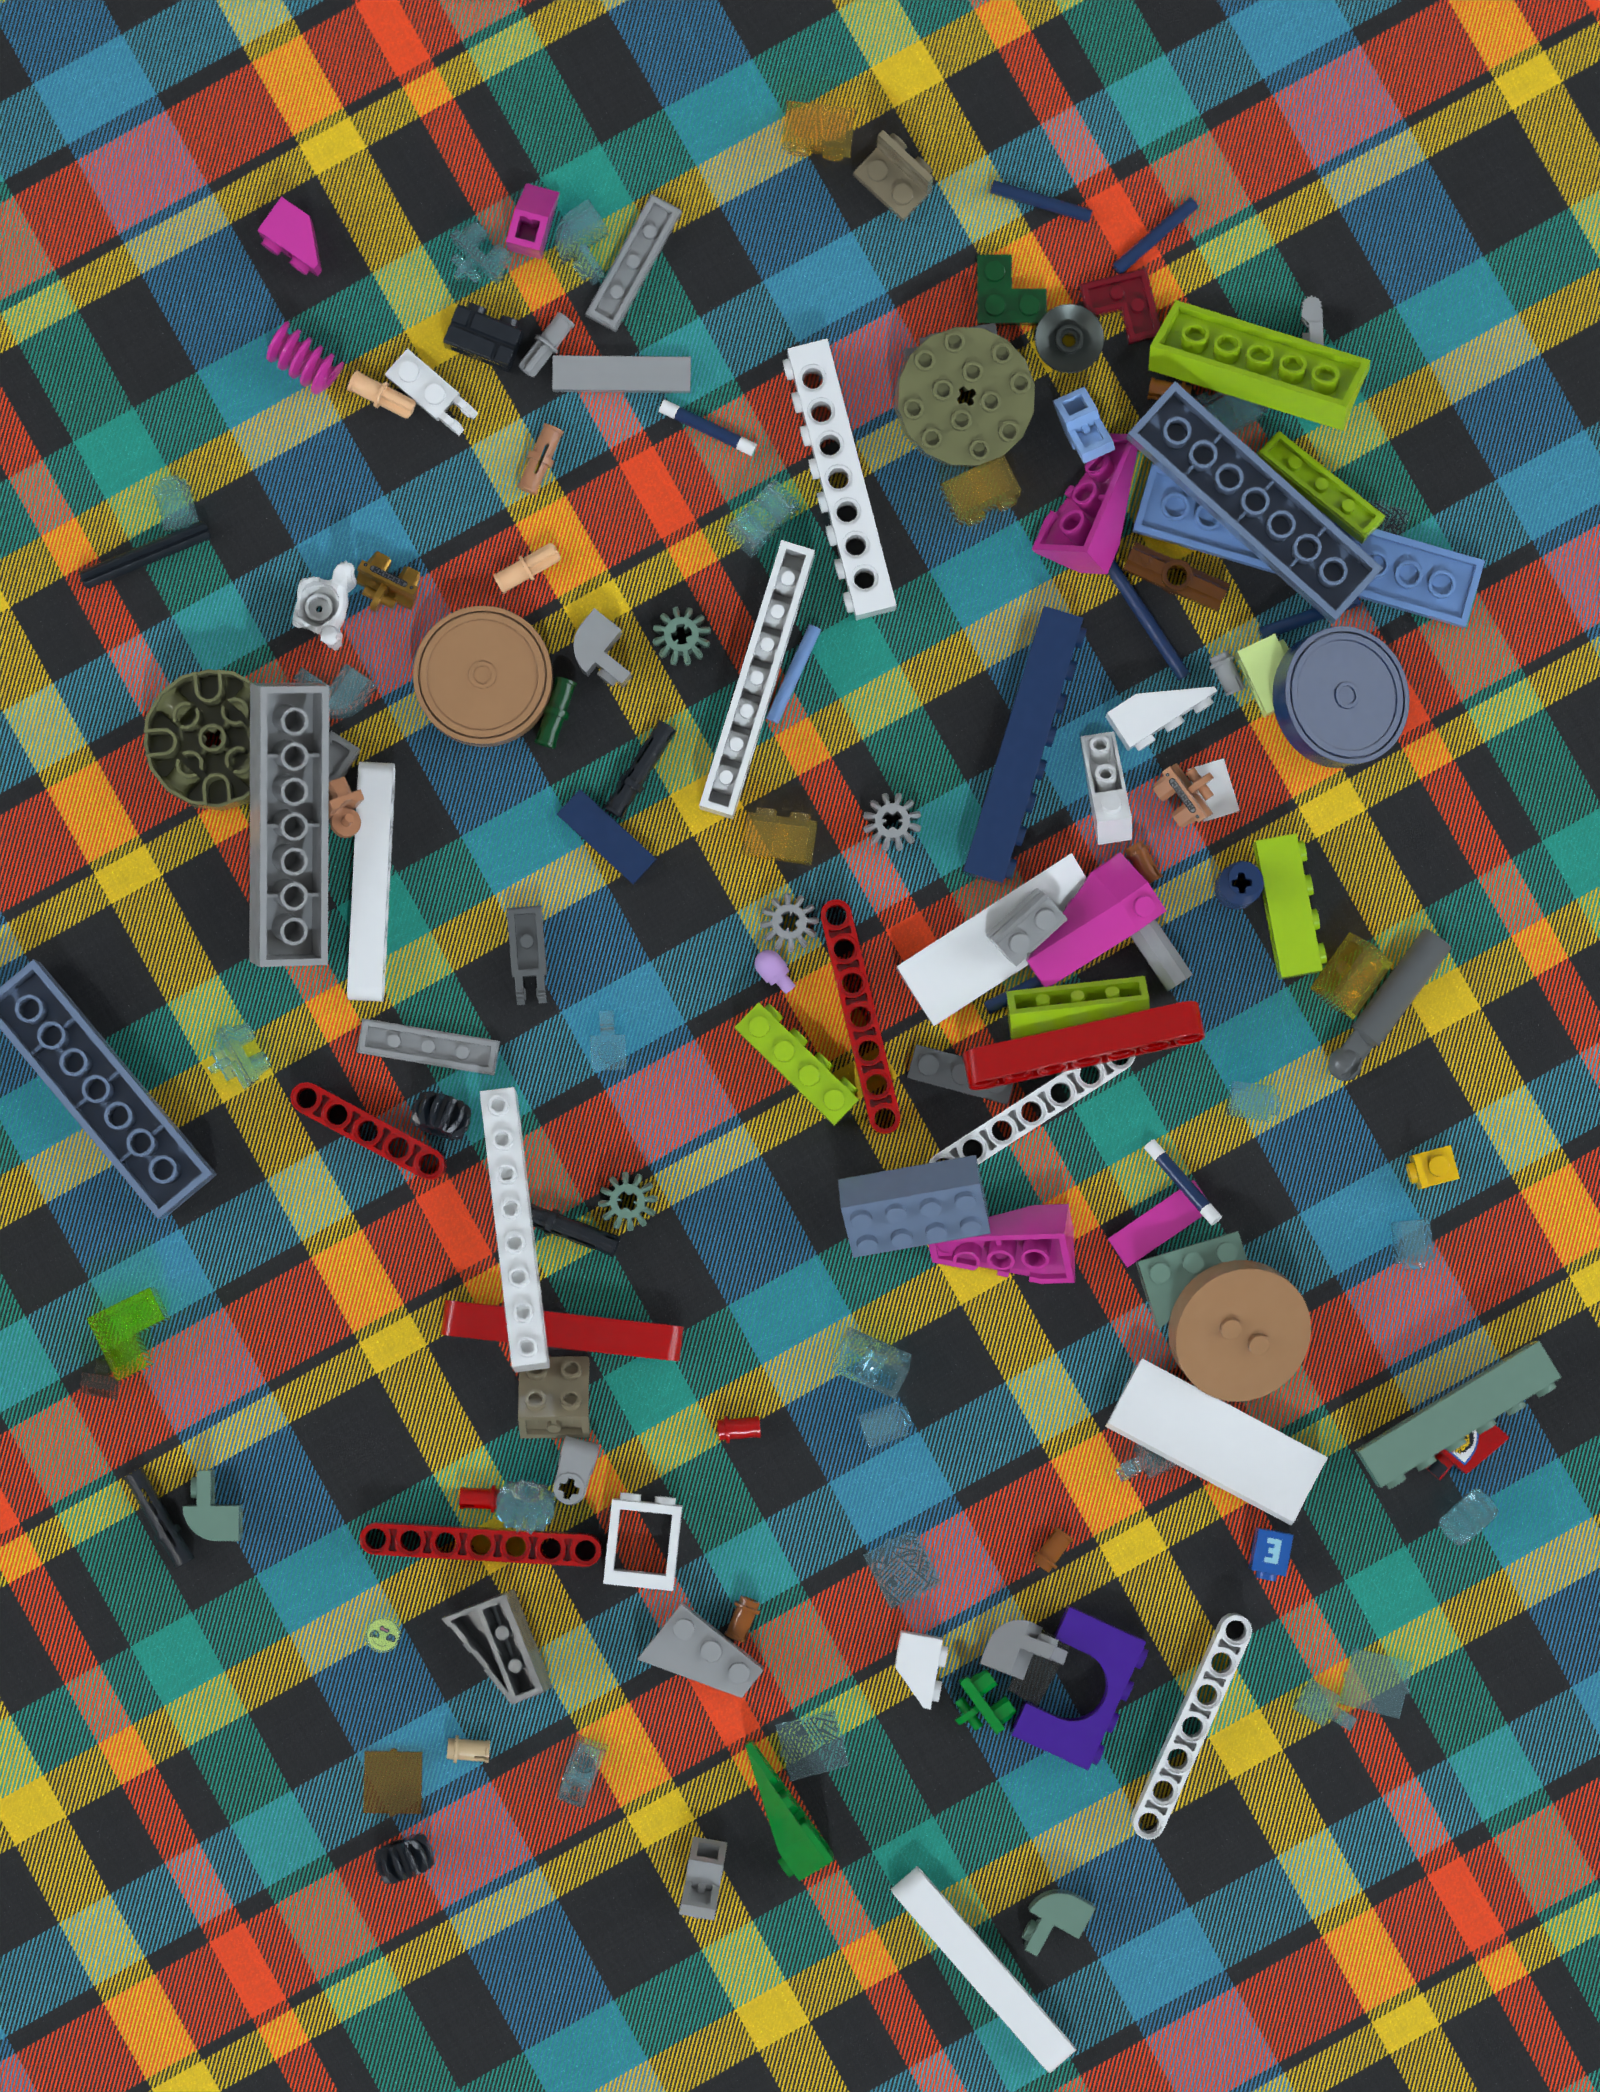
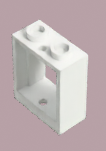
(643, 1579)

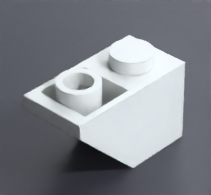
(918, 1664)

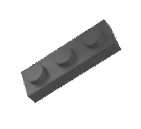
(949, 1072)

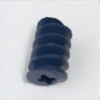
(1248, 875)

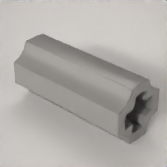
(1161, 955)

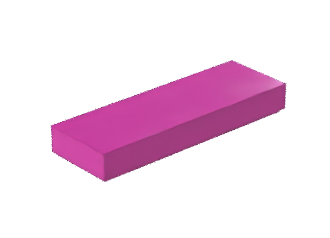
(1154, 1227)

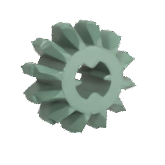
(671, 631)
(630, 1189)

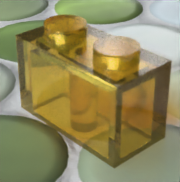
(818, 130)
(980, 491)
(780, 837)
(1351, 975)

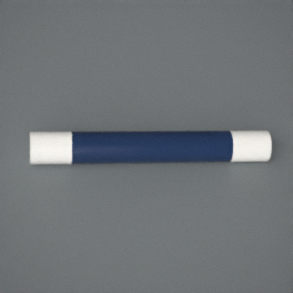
(707, 427)
(1182, 1182)

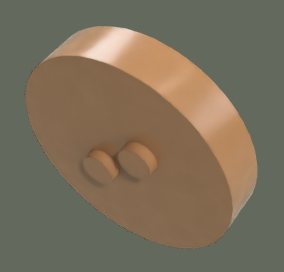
(483, 676)
(1239, 1330)

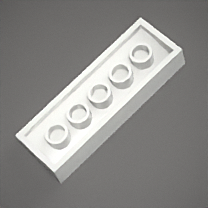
(966, 961)
(1216, 1441)

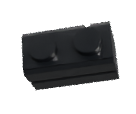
(483, 336)

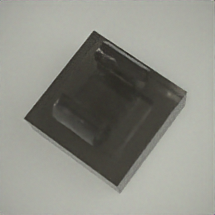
(101, 1382)

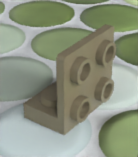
(895, 176)
(555, 1399)

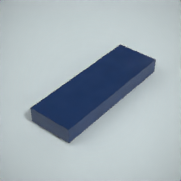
(606, 837)

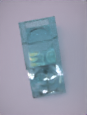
(581, 1771)

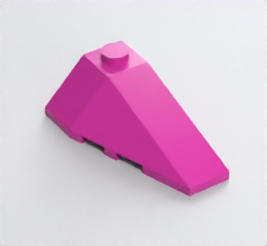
(1091, 519)
(1101, 915)
(1023, 1242)

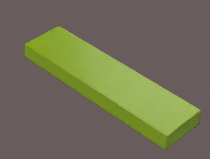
(1321, 487)

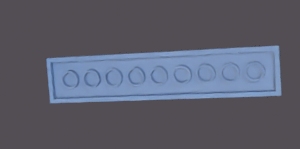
(1413, 574)

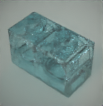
(762, 518)

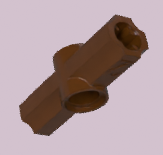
(1197, 586)

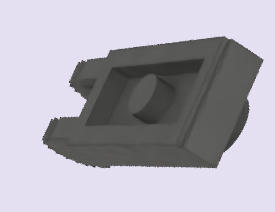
(527, 950)

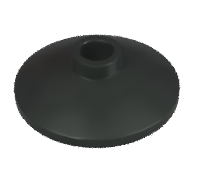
(1075, 322)

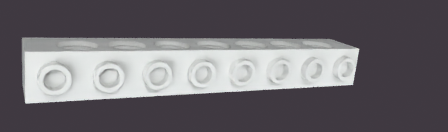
(817, 359)
(757, 679)
(514, 1229)

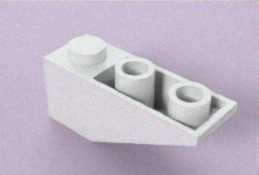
(1147, 713)
(1106, 788)

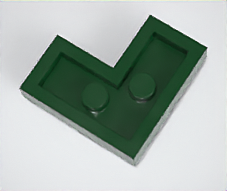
(1000, 302)

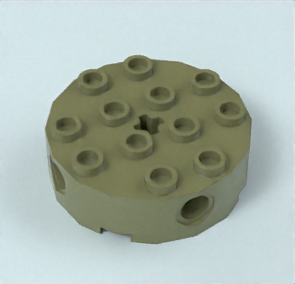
(999, 401)
(179, 741)

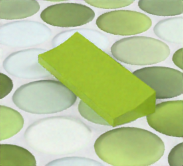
(1258, 364)

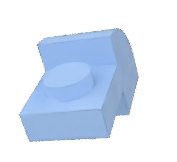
(1083, 425)

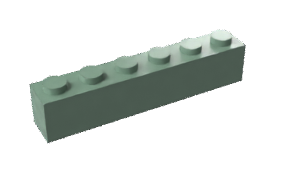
(1458, 1414)

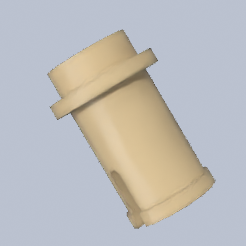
(468, 1750)

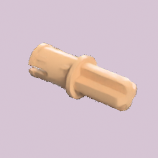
(381, 395)
(527, 567)

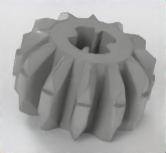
(891, 810)
(800, 924)

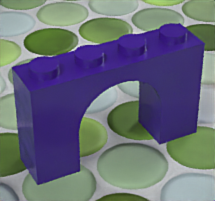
(1080, 1737)

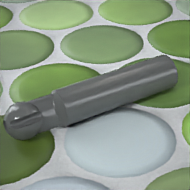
(1389, 1004)

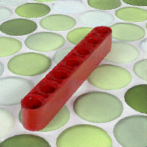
(852, 1001)
(1083, 1045)
(569, 1331)
(464, 1550)

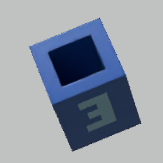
(1270, 1553)

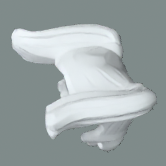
(332, 597)

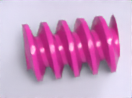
(302, 360)

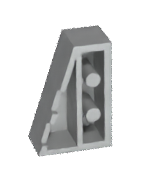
(701, 1653)

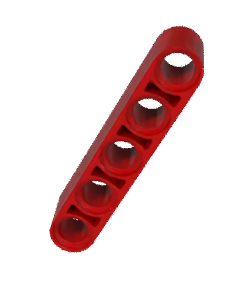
(351, 1129)

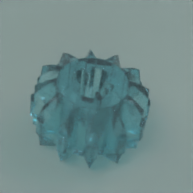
(525, 1506)
(1468, 1517)

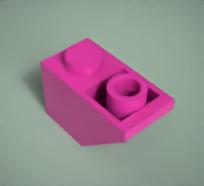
(532, 221)
(293, 233)

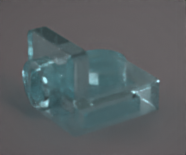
(175, 503)

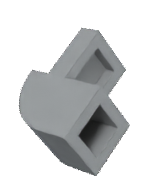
(592, 644)
(1015, 1643)
(703, 1878)

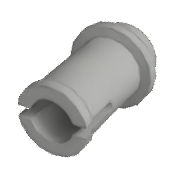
(1227, 673)

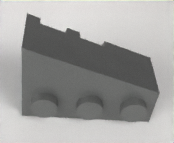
(503, 1645)

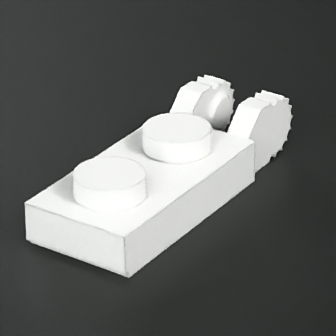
(428, 390)

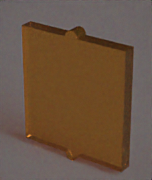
(393, 1782)

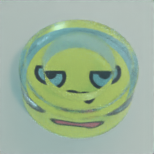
(382, 1634)

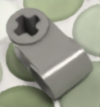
(575, 1463)

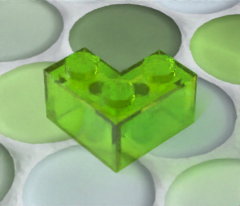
(119, 1330)

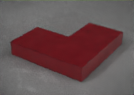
(1126, 294)

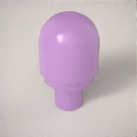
(773, 970)

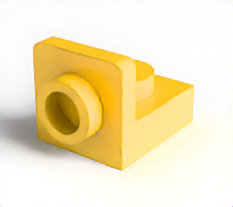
(1432, 1167)

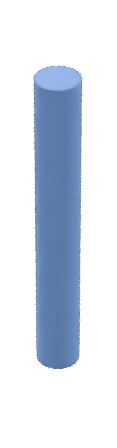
(793, 674)

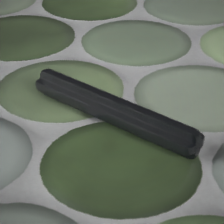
(145, 554)

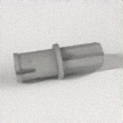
(546, 345)

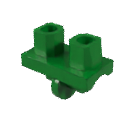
(976, 1687)

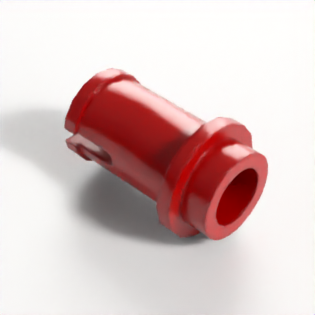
(738, 1428)
(478, 1498)

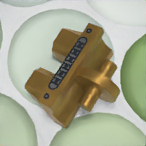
(384, 587)

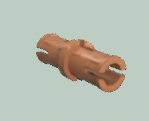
(531, 481)

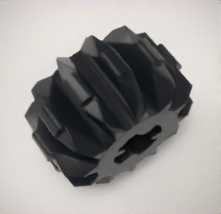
(441, 1115)
(404, 1858)

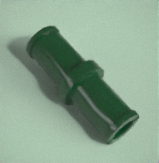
(555, 712)

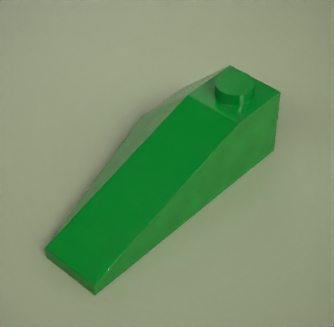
(795, 1835)

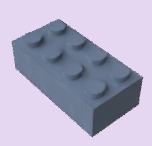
(914, 1206)

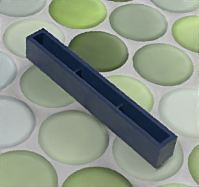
(1023, 746)

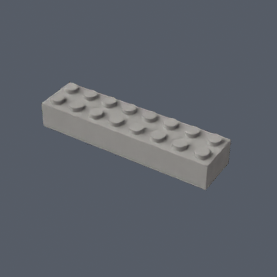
(289, 824)

